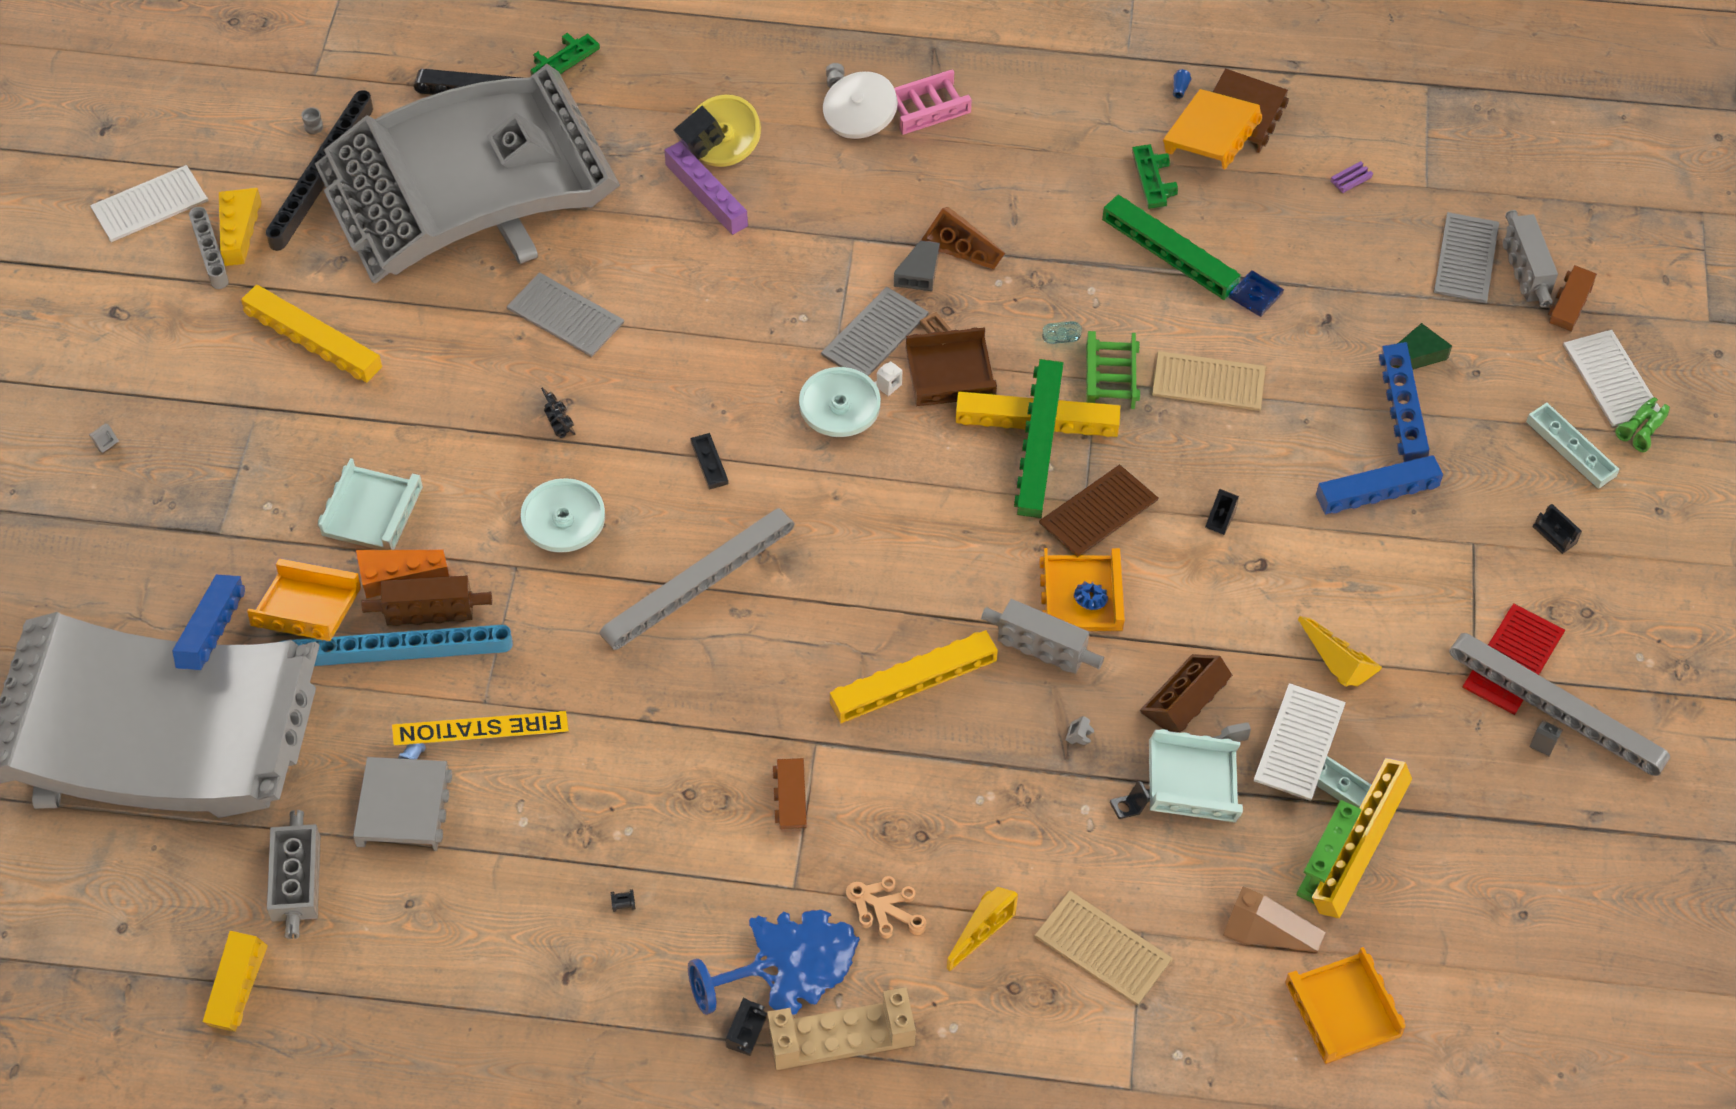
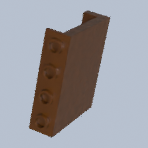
(1268, 96)
(950, 368)

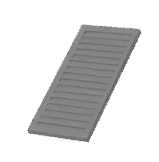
(1466, 257)
(565, 314)
(875, 332)

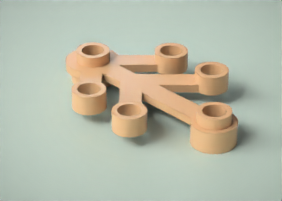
(883, 905)

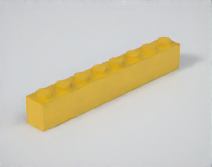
(311, 333)
(1013, 412)
(913, 676)
(1364, 838)

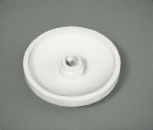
(860, 105)

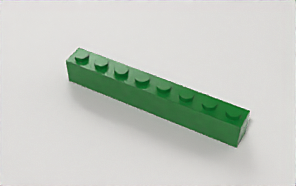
(1171, 246)
(1040, 438)

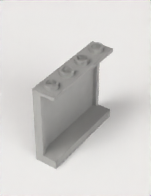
(402, 801)

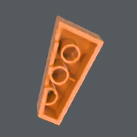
(398, 565)

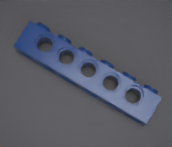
(1399, 355)

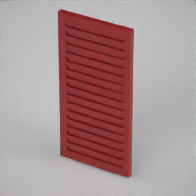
(1525, 640)

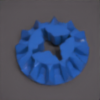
(1083, 597)

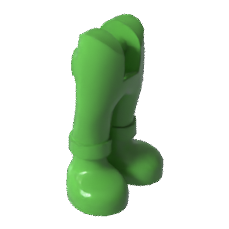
(1642, 439)

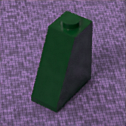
(1425, 347)

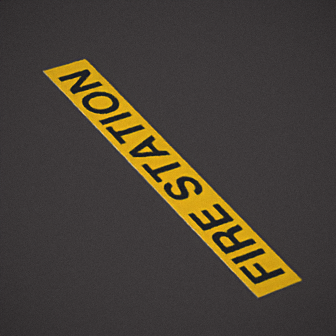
(479, 728)

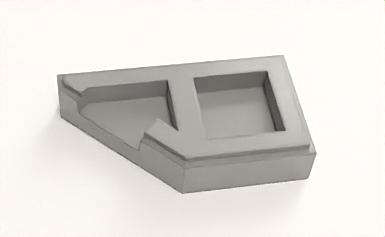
(1236, 732)

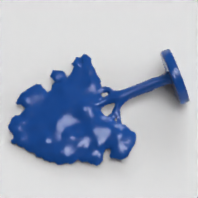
(806, 955)

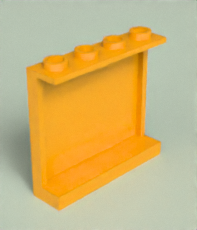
(1213, 126)
(1061, 579)
(306, 600)
(1345, 1006)

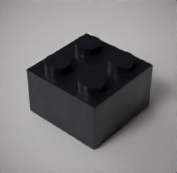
(699, 132)

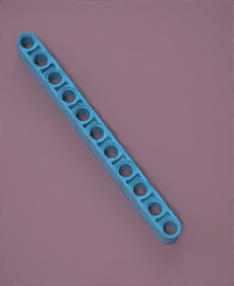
(404, 645)

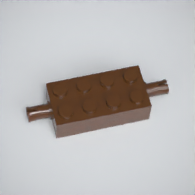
(426, 600)

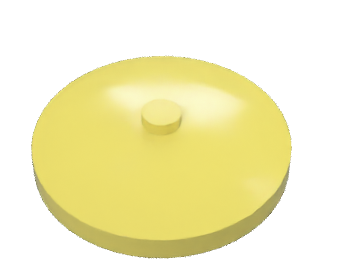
(740, 126)

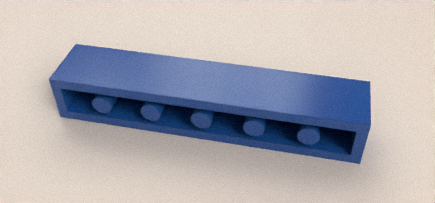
(1379, 484)
(208, 622)

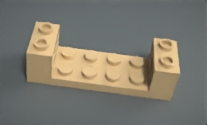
(842, 1032)

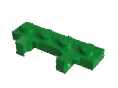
(573, 53)
(1148, 167)

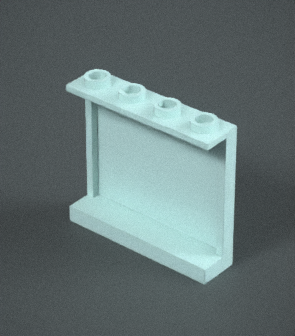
(369, 507)
(1193, 776)

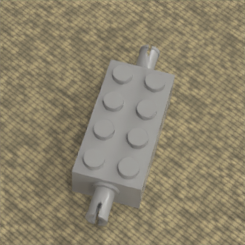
(1530, 258)
(1043, 636)
(293, 873)

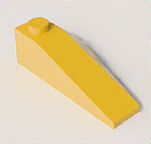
(1345, 663)
(991, 914)

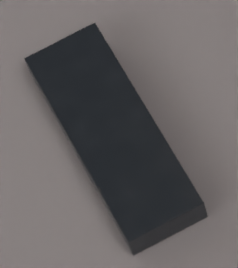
(709, 461)

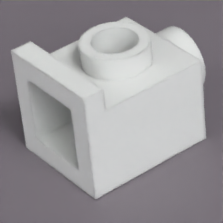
(886, 374)

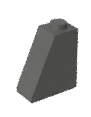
(918, 267)

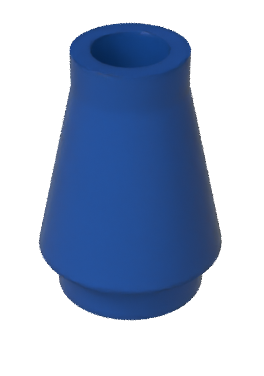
(1181, 81)

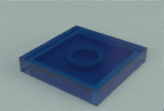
(1256, 293)

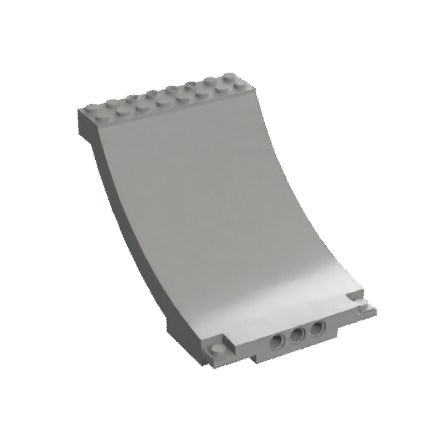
(461, 167)
(125, 727)

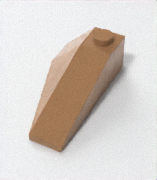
(1267, 923)

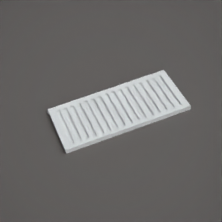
(149, 203)
(1609, 375)
(1299, 742)

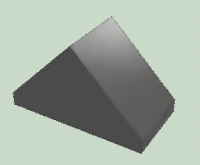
(1545, 738)

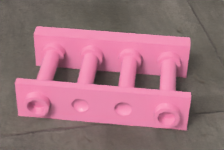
(935, 114)

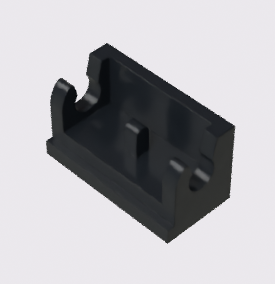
(1557, 529)
(746, 1027)

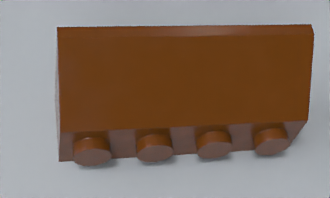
(1187, 692)

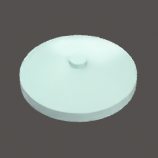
(839, 402)
(563, 515)

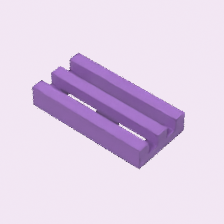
(1349, 174)

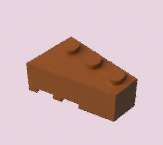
(1572, 297)
(790, 793)

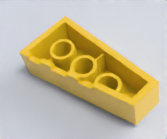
(237, 218)
(234, 980)

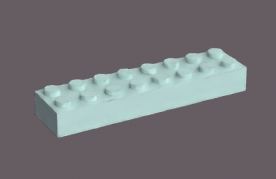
(1572, 445)
(1342, 783)

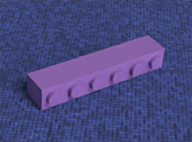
(706, 188)

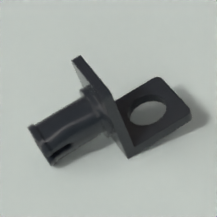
(1135, 801)

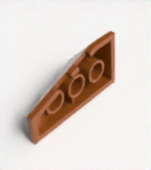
(962, 239)

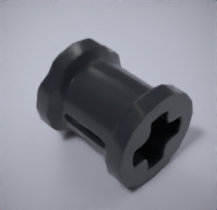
(623, 900)

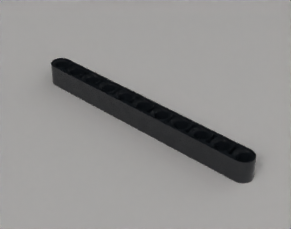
(310, 183)

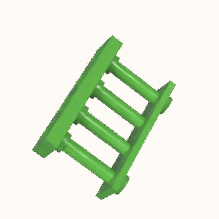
(1094, 376)
(1328, 848)

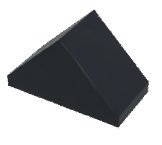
(1222, 511)

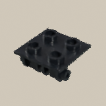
(556, 415)

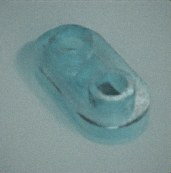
(1061, 332)

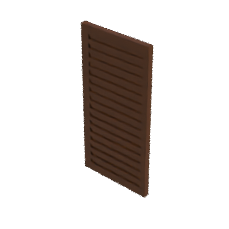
(1098, 510)

